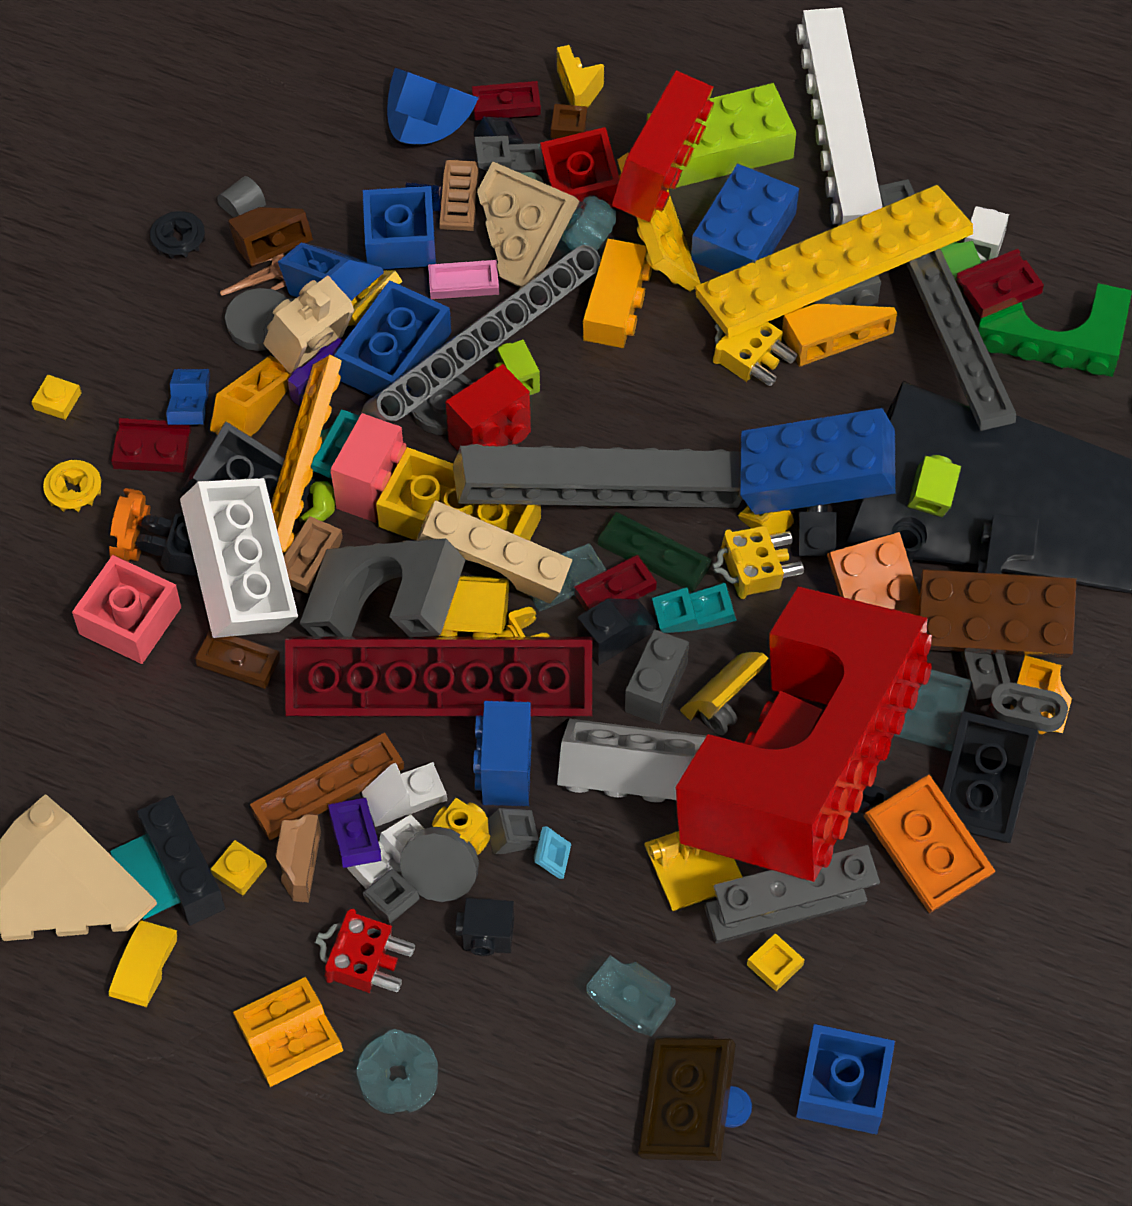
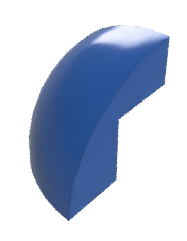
(425, 110)

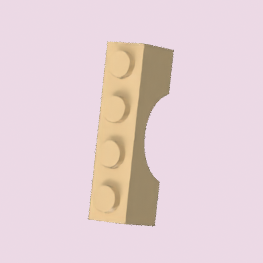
(524, 563)

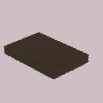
(687, 1099)

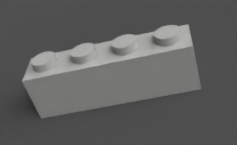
(624, 759)

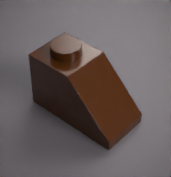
(269, 232)

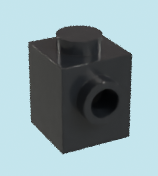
(486, 926)

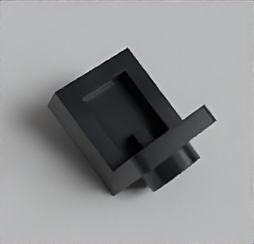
(816, 531)

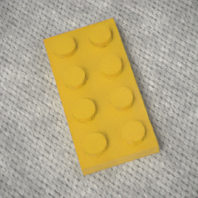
(667, 244)

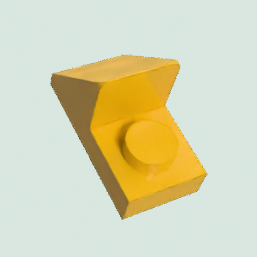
(579, 83)

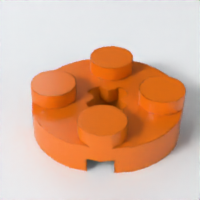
(127, 524)

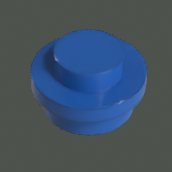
(738, 1107)

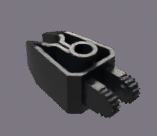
(176, 550)

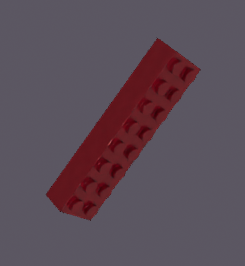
(436, 675)

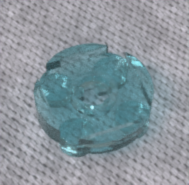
(397, 1095)

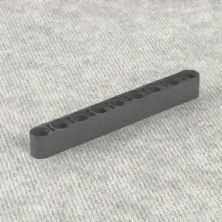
(497, 330)

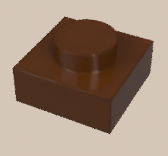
(568, 120)

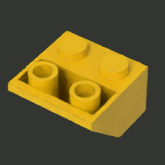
(478, 607)

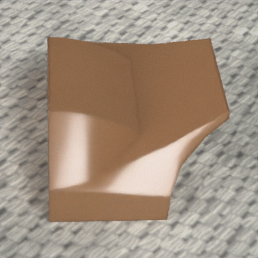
(308, 551)
(298, 855)

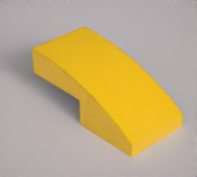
(142, 963)

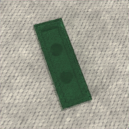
(656, 551)

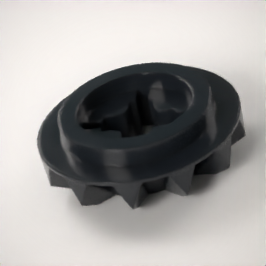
(189, 227)

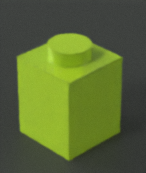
(934, 485)

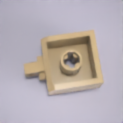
(308, 323)

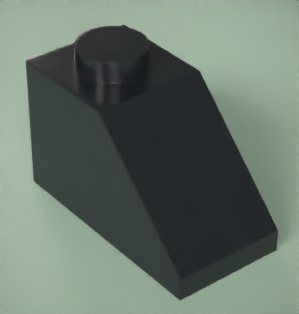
(615, 626)

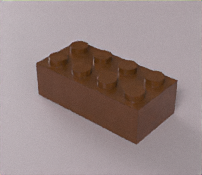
(999, 613)

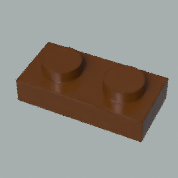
(238, 659)

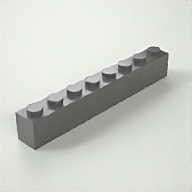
(597, 476)

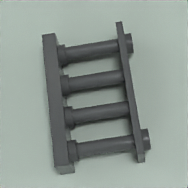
(780, 899)

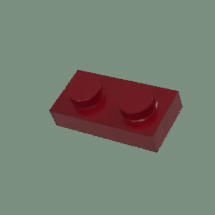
(507, 100)
(623, 581)

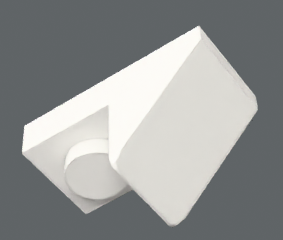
(399, 795)

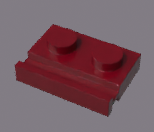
(999, 283)
(151, 446)

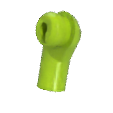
(323, 502)

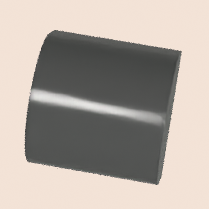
(241, 197)
(390, 896)

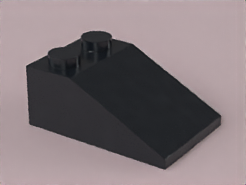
(237, 457)
(989, 774)

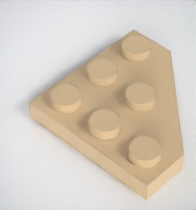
(523, 221)

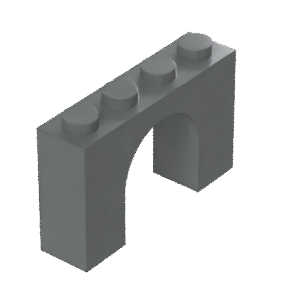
(352, 573)

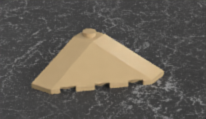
(62, 878)

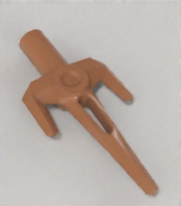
(264, 275)

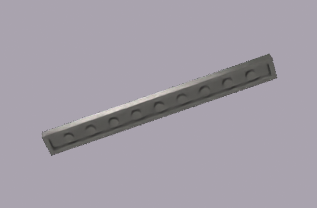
(956, 329)

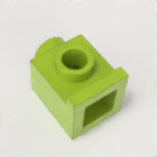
(520, 364)

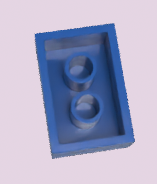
(744, 220)
(392, 338)

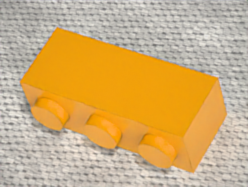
(616, 294)

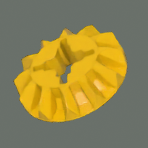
(76, 473)

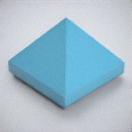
(552, 852)

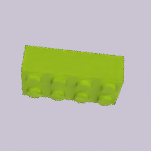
(742, 129)

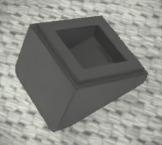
(512, 830)

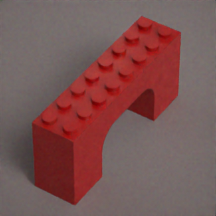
(796, 801)

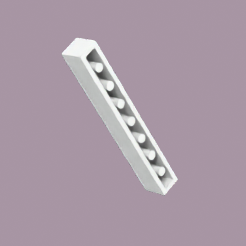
(839, 115)

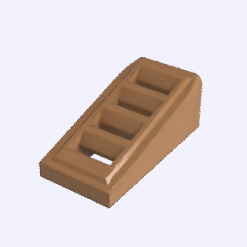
(459, 175)

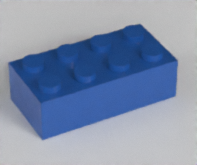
(818, 461)

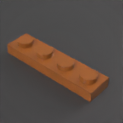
(326, 785)

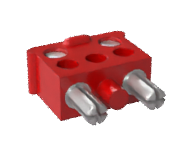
(349, 950)

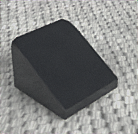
(498, 127)

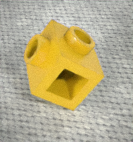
(466, 820)

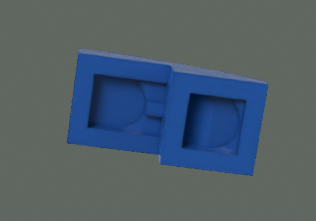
(188, 396)

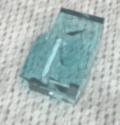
(631, 995)

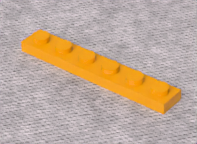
(304, 446)

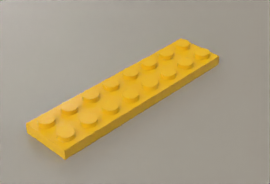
(833, 260)

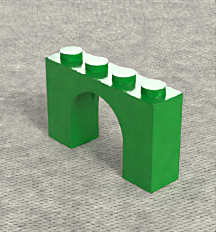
(1088, 348)

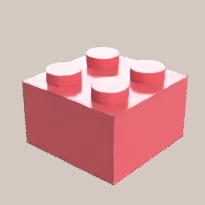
(366, 465)
(127, 609)

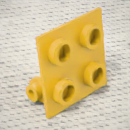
(688, 872)

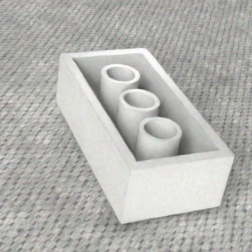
(238, 557)

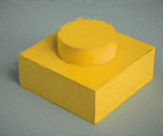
(56, 397)
(238, 867)
(775, 962)

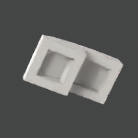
(391, 845)

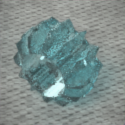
(589, 223)

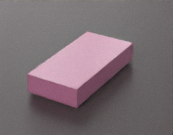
(463, 279)

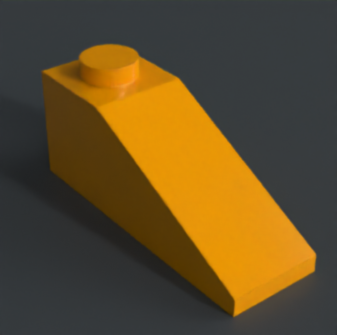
(832, 328)
(251, 397)

